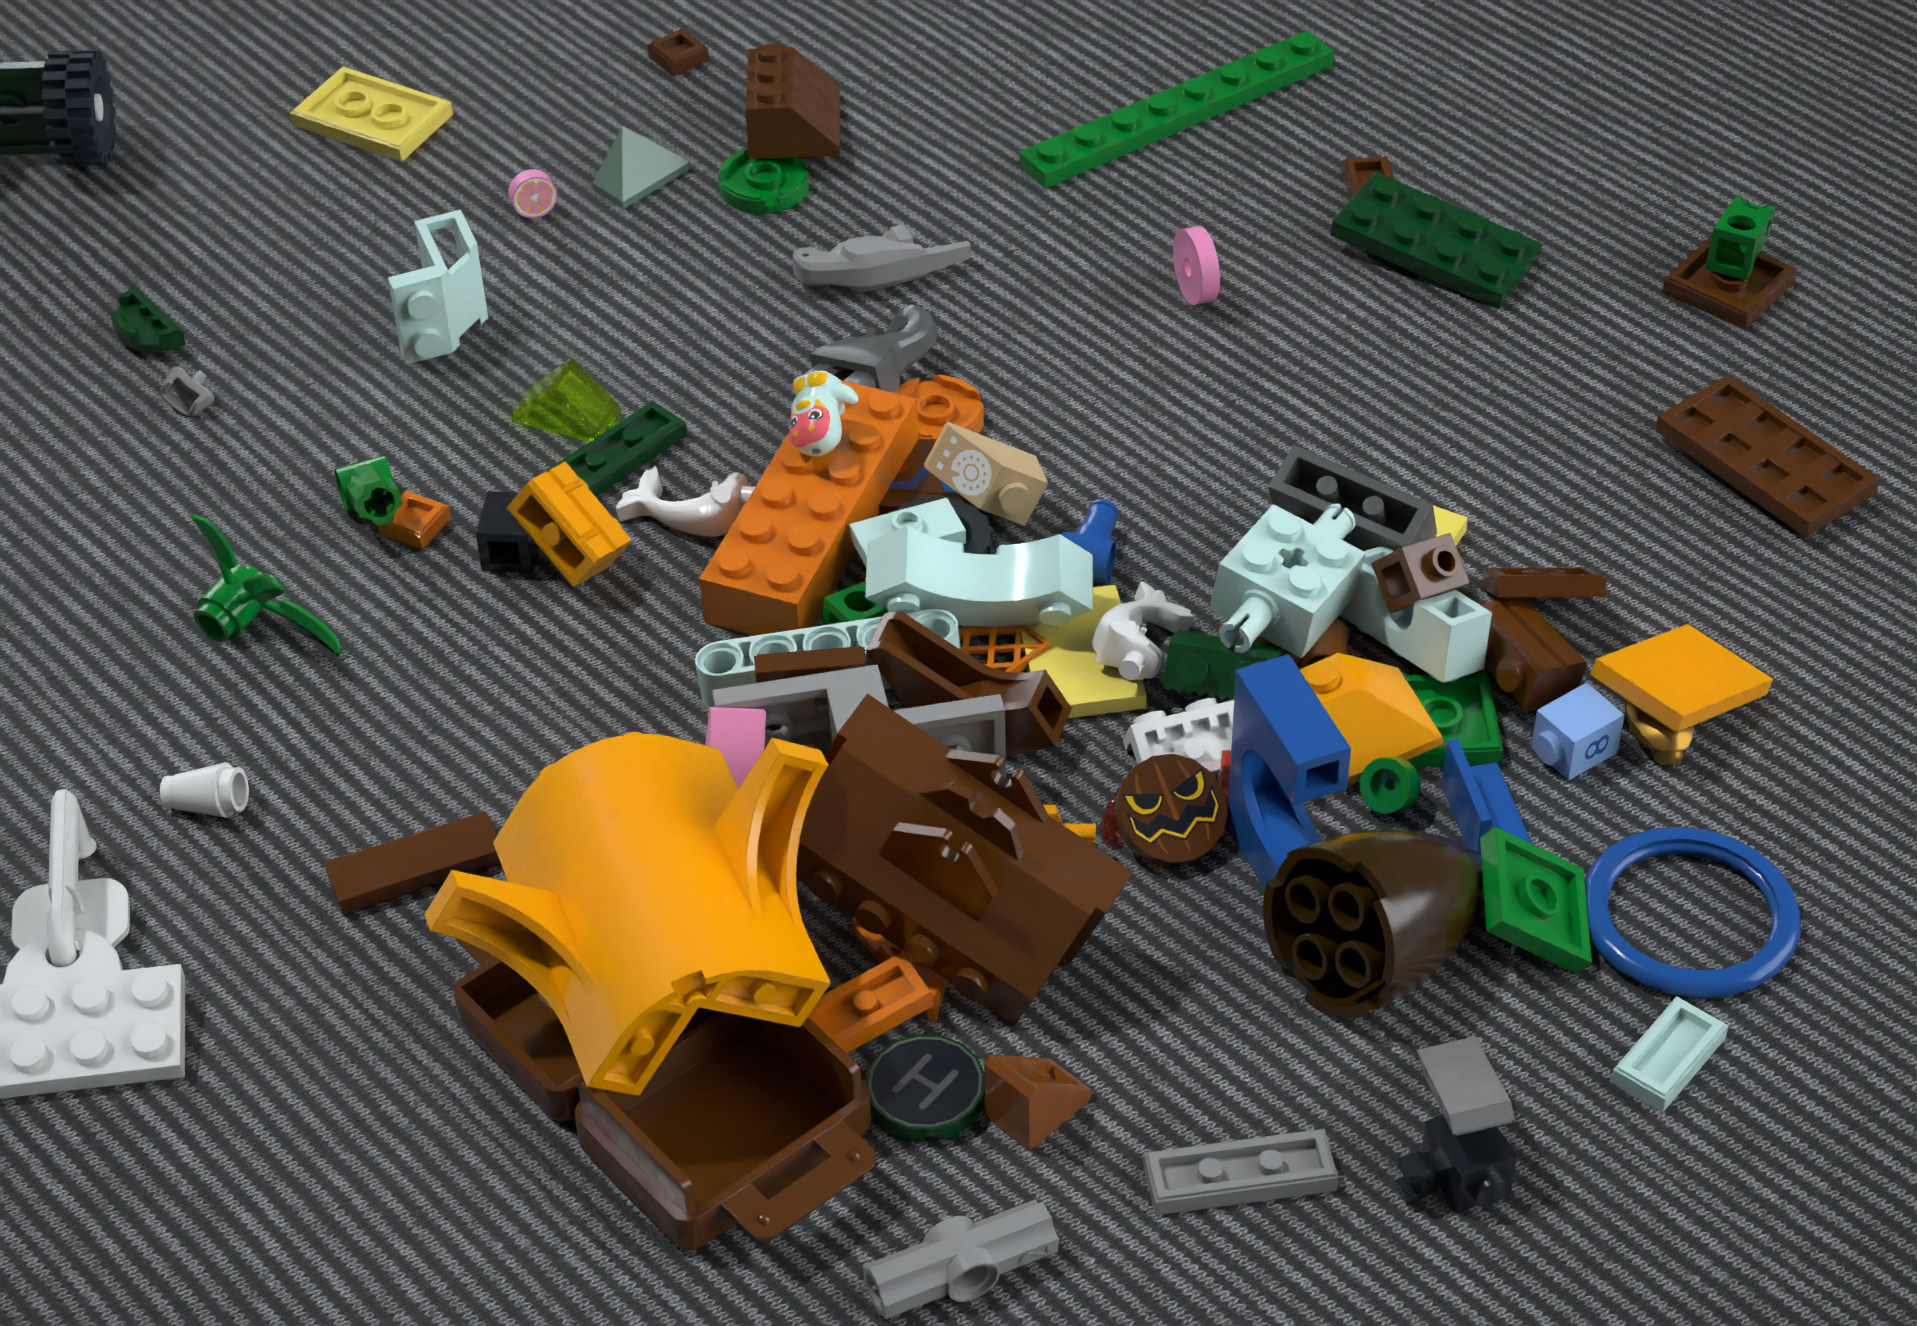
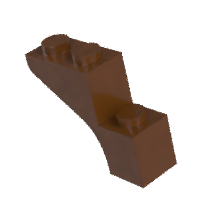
(933, 671)

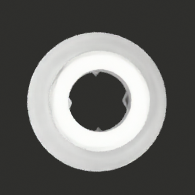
(208, 790)

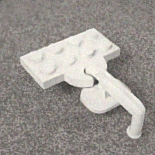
(66, 1000)

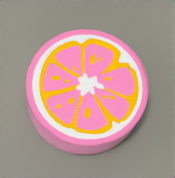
(532, 193)

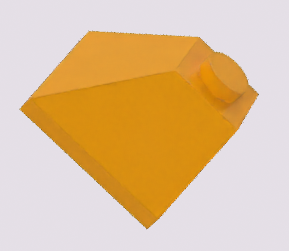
(1372, 710)

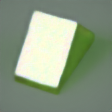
(568, 404)

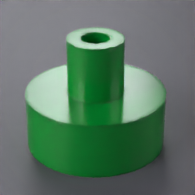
(1389, 785)

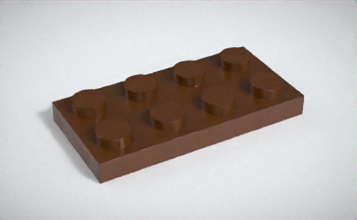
(1767, 455)

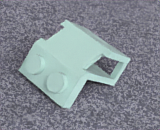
(438, 303)

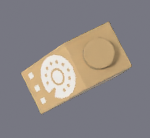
(987, 472)

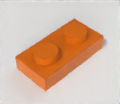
(872, 1003)

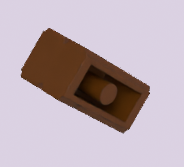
(1529, 655)

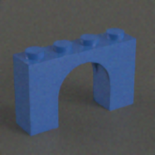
(1280, 758)

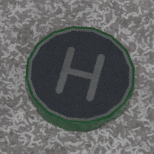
(925, 1087)

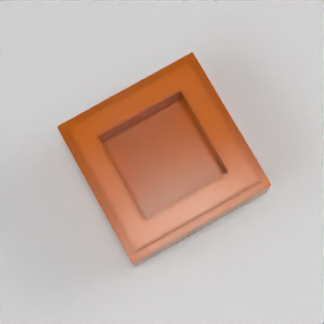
(416, 520)

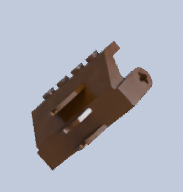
(951, 860)

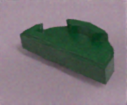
(144, 325)

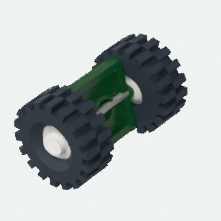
(58, 108)

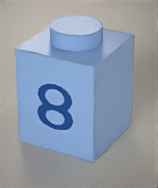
(1577, 731)

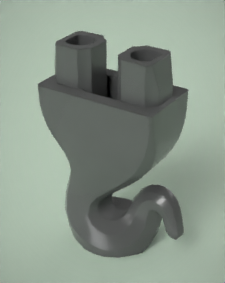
(879, 358)

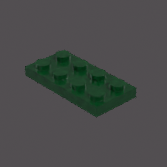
(1436, 240)

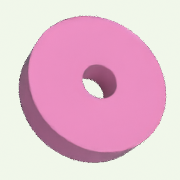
(1196, 265)

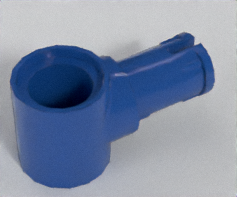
(1096, 538)

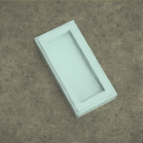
(1669, 1054)

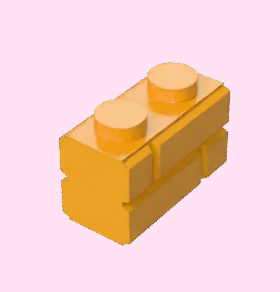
(569, 524)

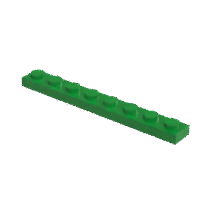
(1175, 109)

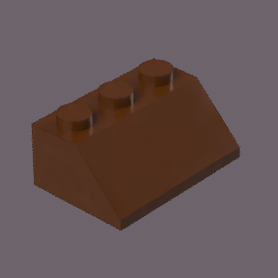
(790, 106)

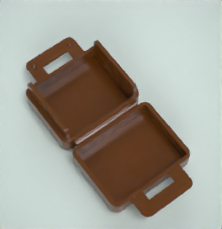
(730, 1129)

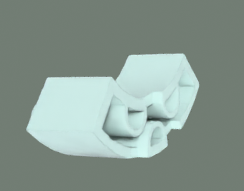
(1017, 586)

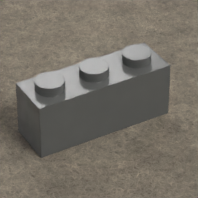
(1382, 513)

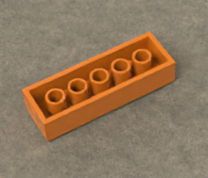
(795, 526)

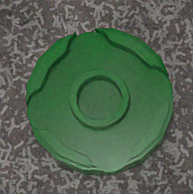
(762, 183)

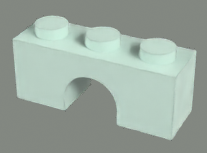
(1437, 634)

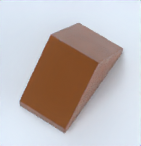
(1030, 1096)

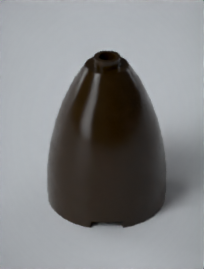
(1371, 914)

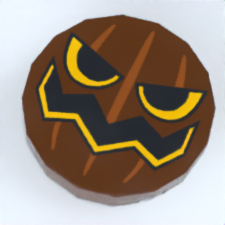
(1170, 810)

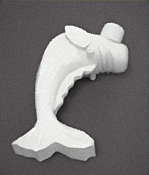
(702, 516)
(1122, 643)

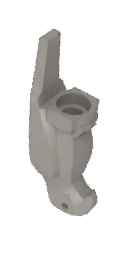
(875, 261)

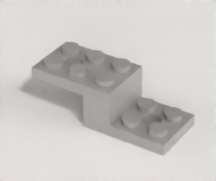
(819, 704)

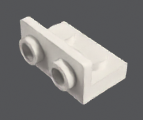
(1194, 734)

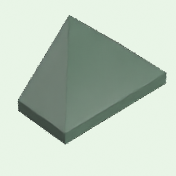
(636, 168)

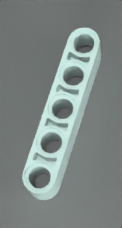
(732, 661)

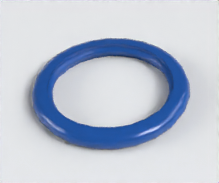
(1681, 981)

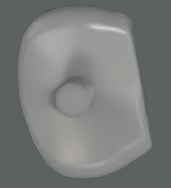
(186, 393)

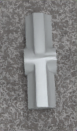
(960, 1258)

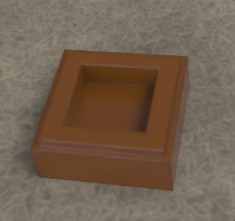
(678, 52)

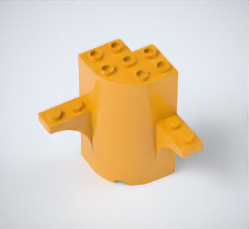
(649, 895)

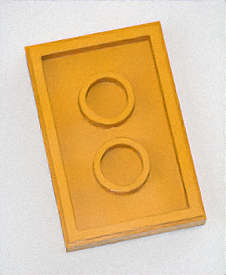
(1681, 677)

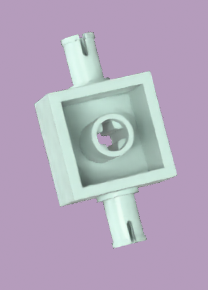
(1287, 580)

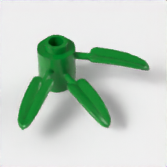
(243, 593)

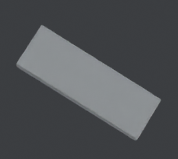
(1465, 1086)
(1240, 1172)

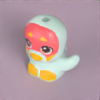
(817, 412)

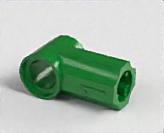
(369, 490)

